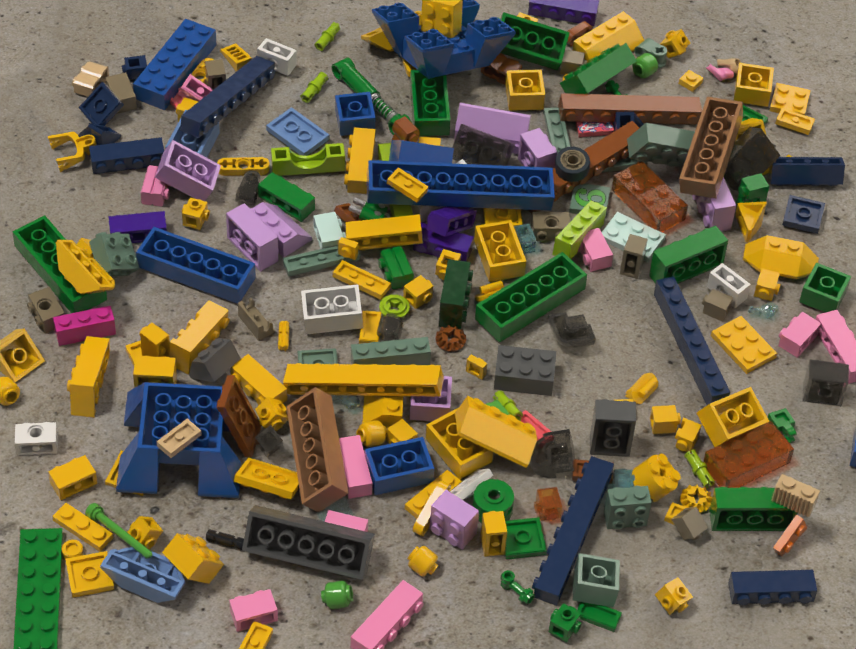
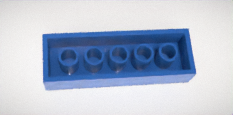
(174, 63)
(196, 265)

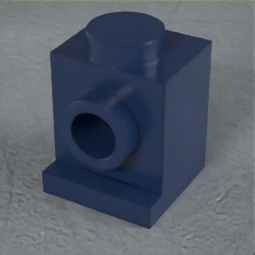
(134, 66)

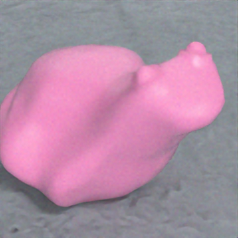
(721, 73)

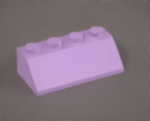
(494, 121)

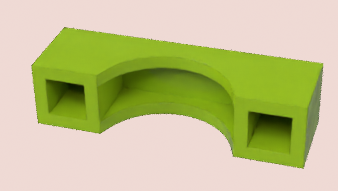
(287, 162)
(570, 238)

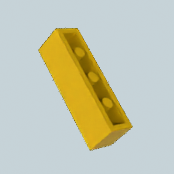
(361, 152)
(385, 232)

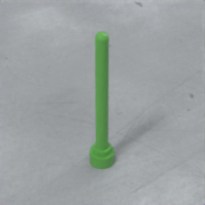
(96, 513)

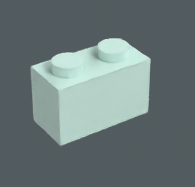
(327, 229)

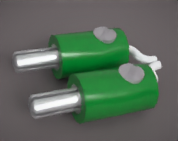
(369, 211)

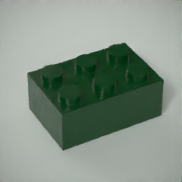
(455, 293)

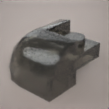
(571, 330)
(553, 454)

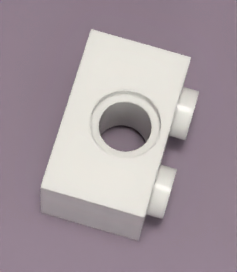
(283, 56)
(730, 283)
(36, 438)

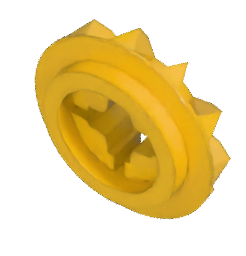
(687, 498)

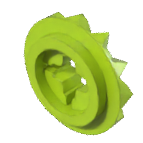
(395, 301)

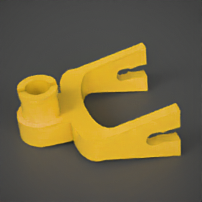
(82, 144)

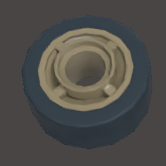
(572, 164)

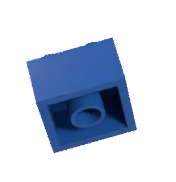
(354, 111)

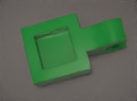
(784, 423)

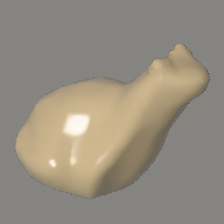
(731, 63)

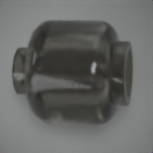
(390, 327)

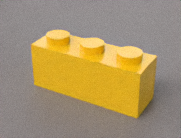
(257, 380)

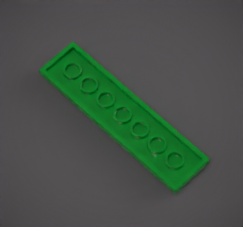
(38, 589)

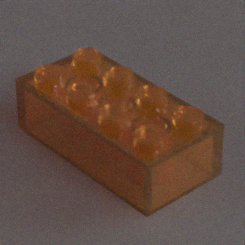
(649, 197)
(748, 456)

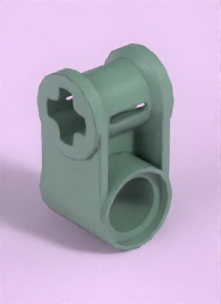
(652, 47)

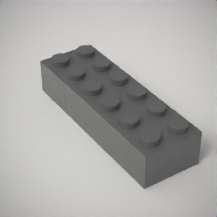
(308, 542)

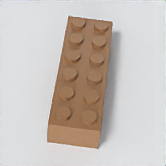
(711, 147)
(317, 450)

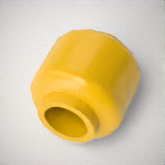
(8, 391)
(372, 433)
(423, 561)

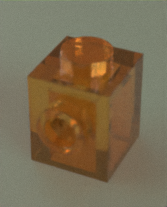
(548, 504)

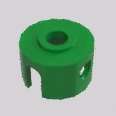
(494, 487)

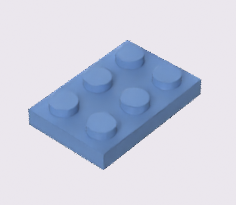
(297, 132)

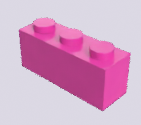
(76, 326)

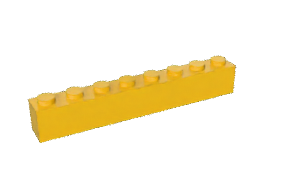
(365, 379)

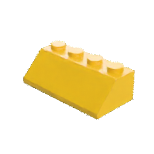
(616, 30)
(495, 431)

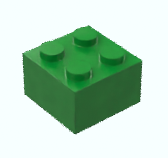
(825, 288)

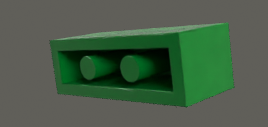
(286, 196)

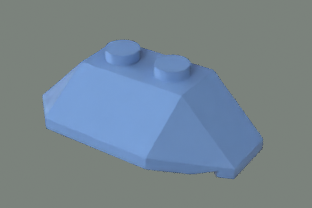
(150, 578)

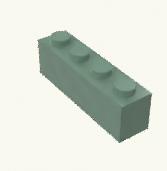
(397, 352)

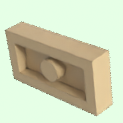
(179, 438)

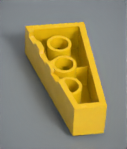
(198, 335)
(88, 376)

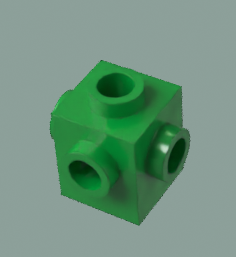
(565, 622)

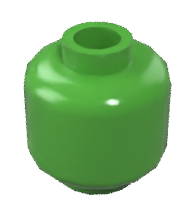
(645, 65)
(337, 594)

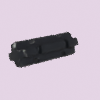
(224, 539)

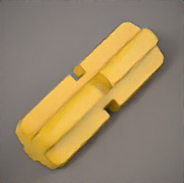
(283, 337)

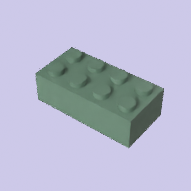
(660, 144)

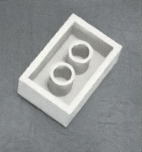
(332, 309)

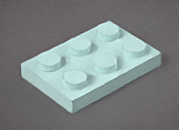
(621, 226)

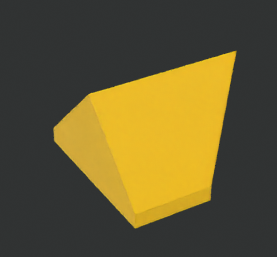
(750, 218)

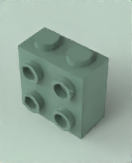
(114, 253)
(627, 507)

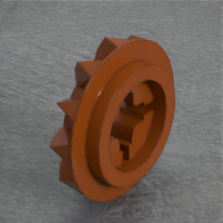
(455, 343)

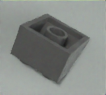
(214, 360)

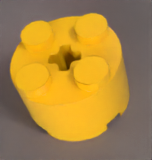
(658, 475)

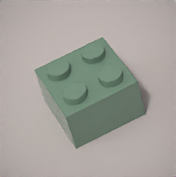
(596, 580)

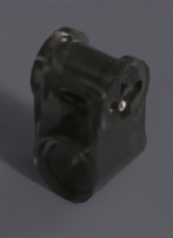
(248, 189)

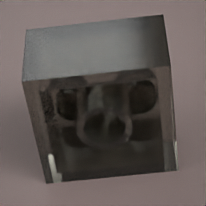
(825, 382)

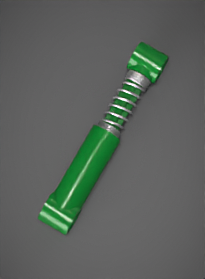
(358, 83)

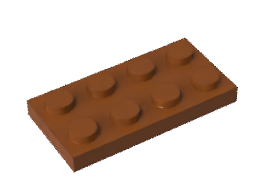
(239, 415)

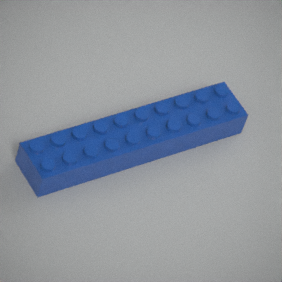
(465, 185)

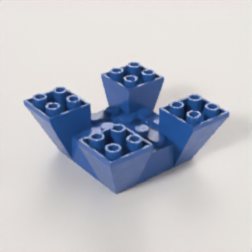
(439, 55)
(157, 411)

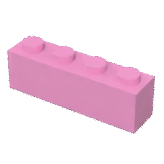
(838, 340)
(388, 618)

